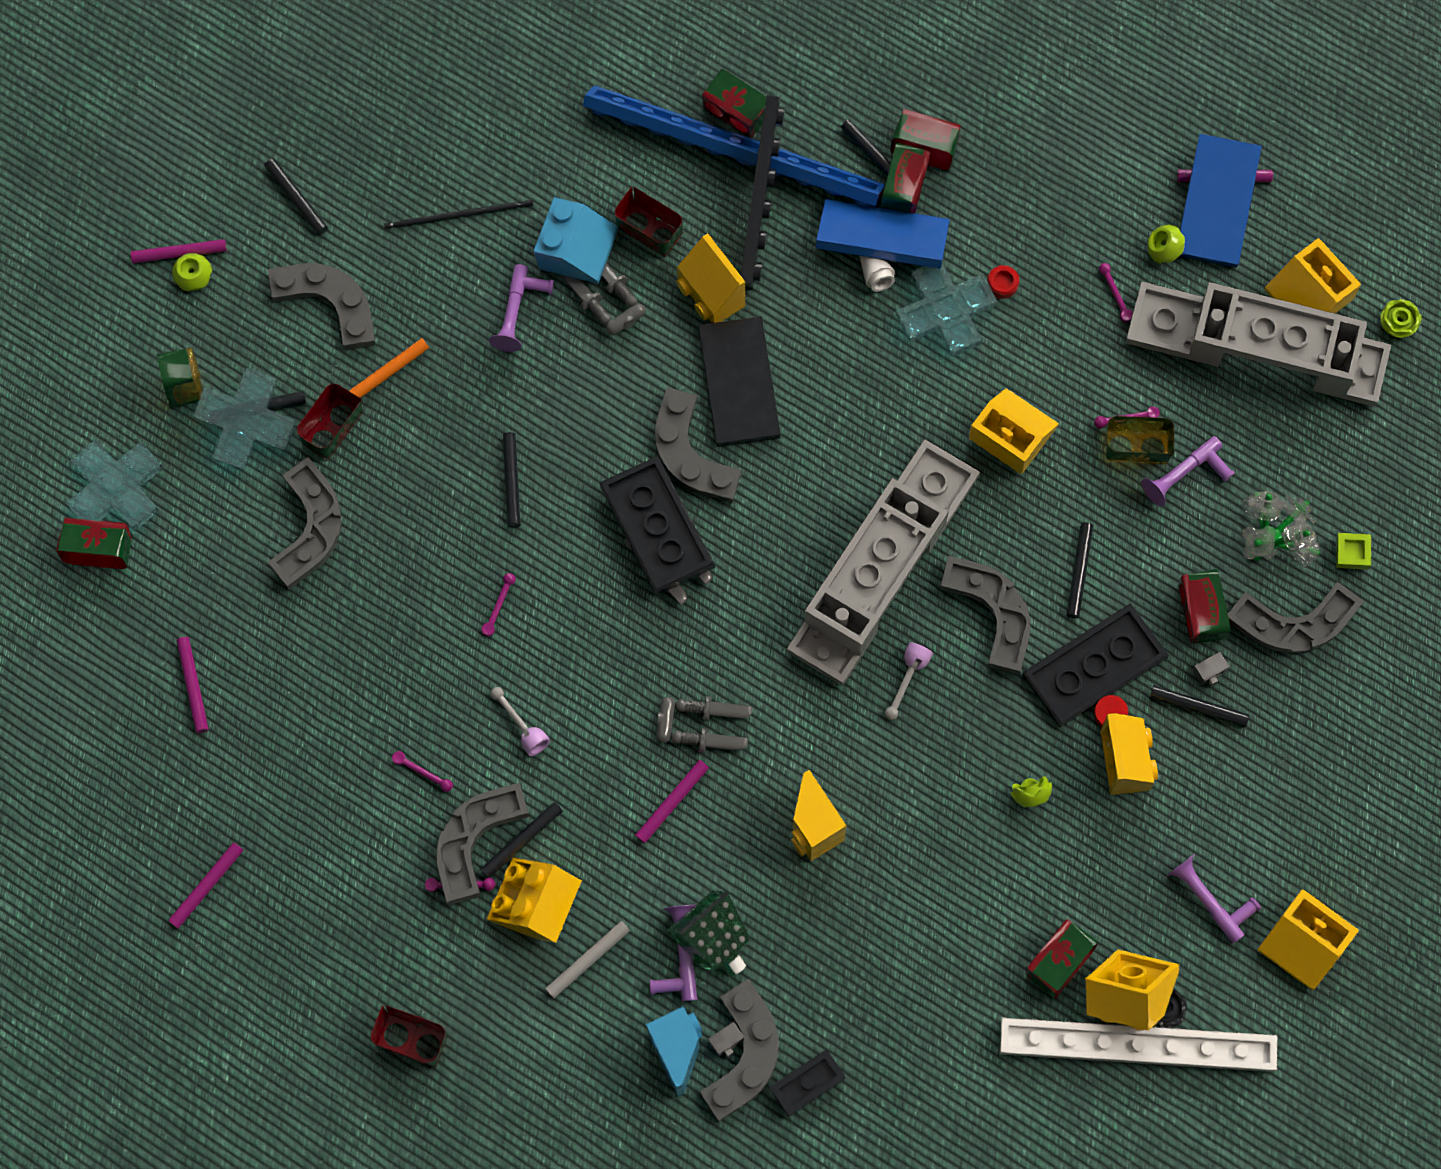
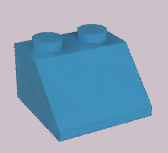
(574, 241)
(677, 1045)

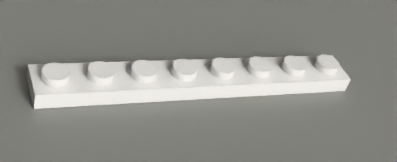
(1129, 1045)

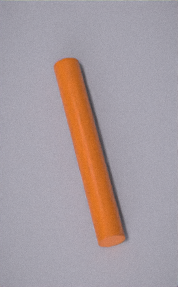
(390, 368)

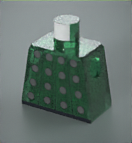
(712, 933)

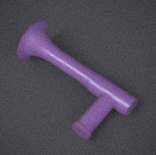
(506, 338)
(1207, 452)
(1227, 923)
(686, 982)

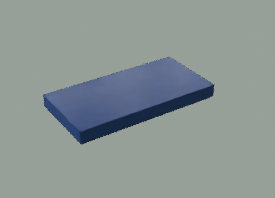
(1219, 199)
(882, 233)

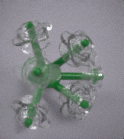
(1296, 537)

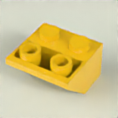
(1315, 280)
(1012, 430)
(534, 899)
(1307, 940)

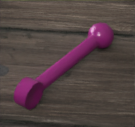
(1126, 314)
(1153, 411)
(488, 628)
(400, 759)
(432, 885)

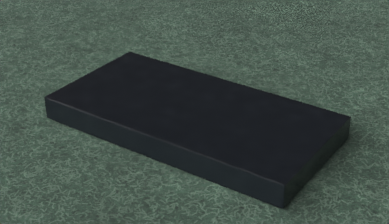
(739, 381)
(657, 525)
(1095, 665)

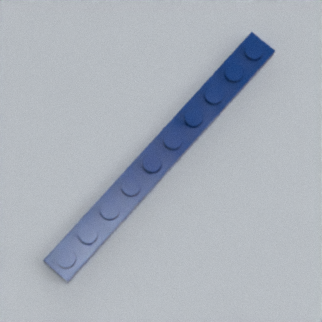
(723, 142)

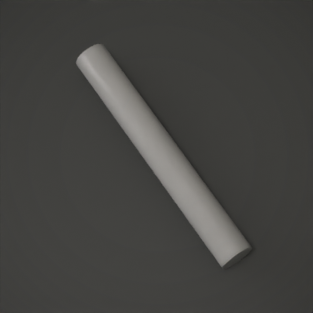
(587, 959)

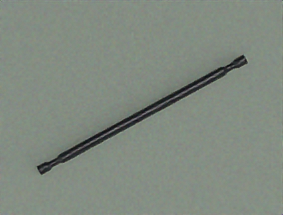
(450, 215)

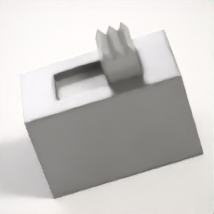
(1210, 669)
(726, 1040)

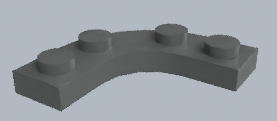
(332, 286)
(679, 457)
(321, 529)
(1002, 600)
(1298, 633)
(464, 829)
(759, 1053)

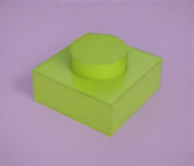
(1353, 551)

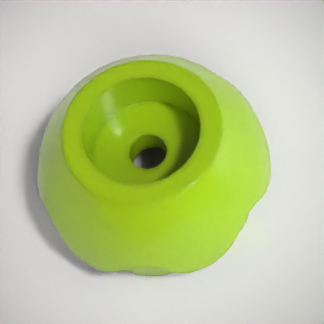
(1171, 250)
(195, 280)
(1404, 310)
(1032, 792)

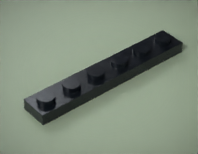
(764, 179)

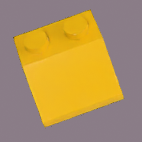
(711, 281)
(1127, 754)
(815, 821)
(1131, 989)

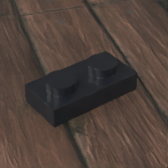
(807, 1083)

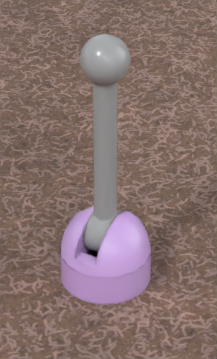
(916, 658)
(533, 738)

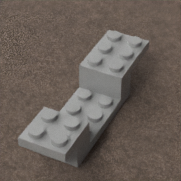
(1262, 331)
(879, 560)

